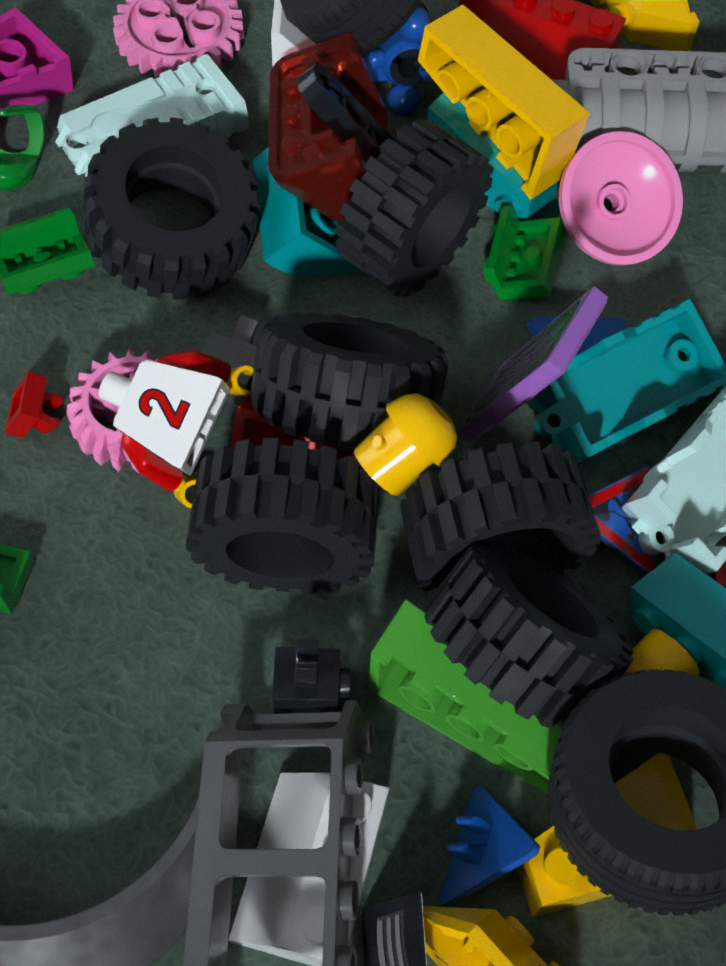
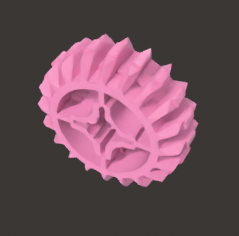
(86, 405)

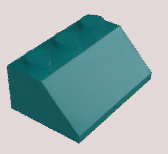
(293, 233)

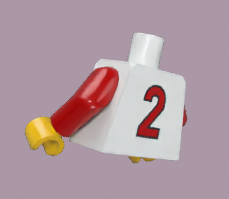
(171, 413)

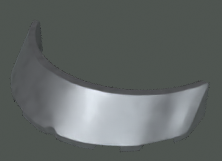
(121, 931)

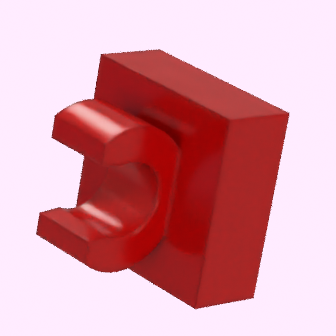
(28, 405)

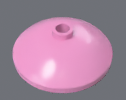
(642, 193)

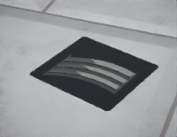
(394, 932)

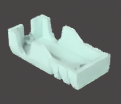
(192, 93)
(687, 495)

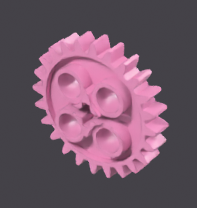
(156, 39)

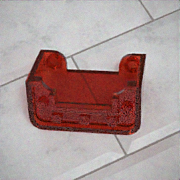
(302, 148)

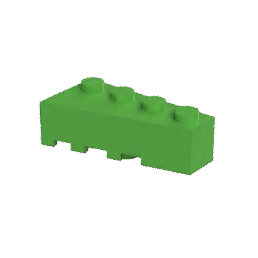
(422, 681)

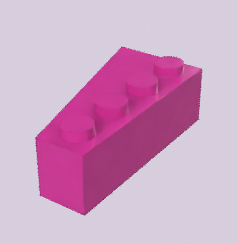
(30, 63)

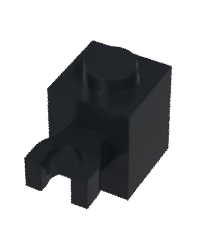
(308, 679)

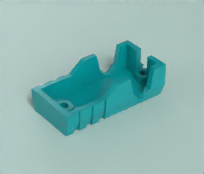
(630, 382)

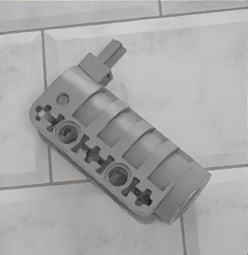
(672, 109)

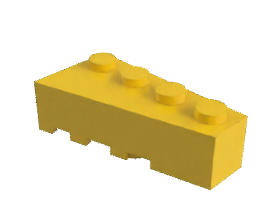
(504, 97)

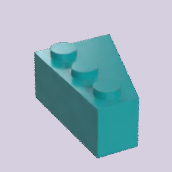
(506, 183)
(687, 608)

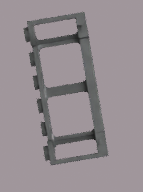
(215, 857)

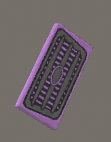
(535, 364)

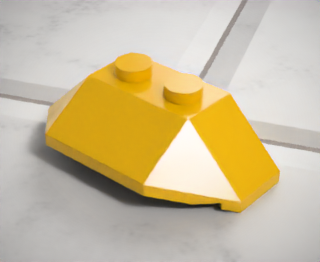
(655, 22)
(477, 938)

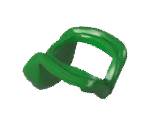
(20, 167)

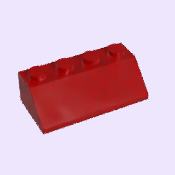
(549, 29)

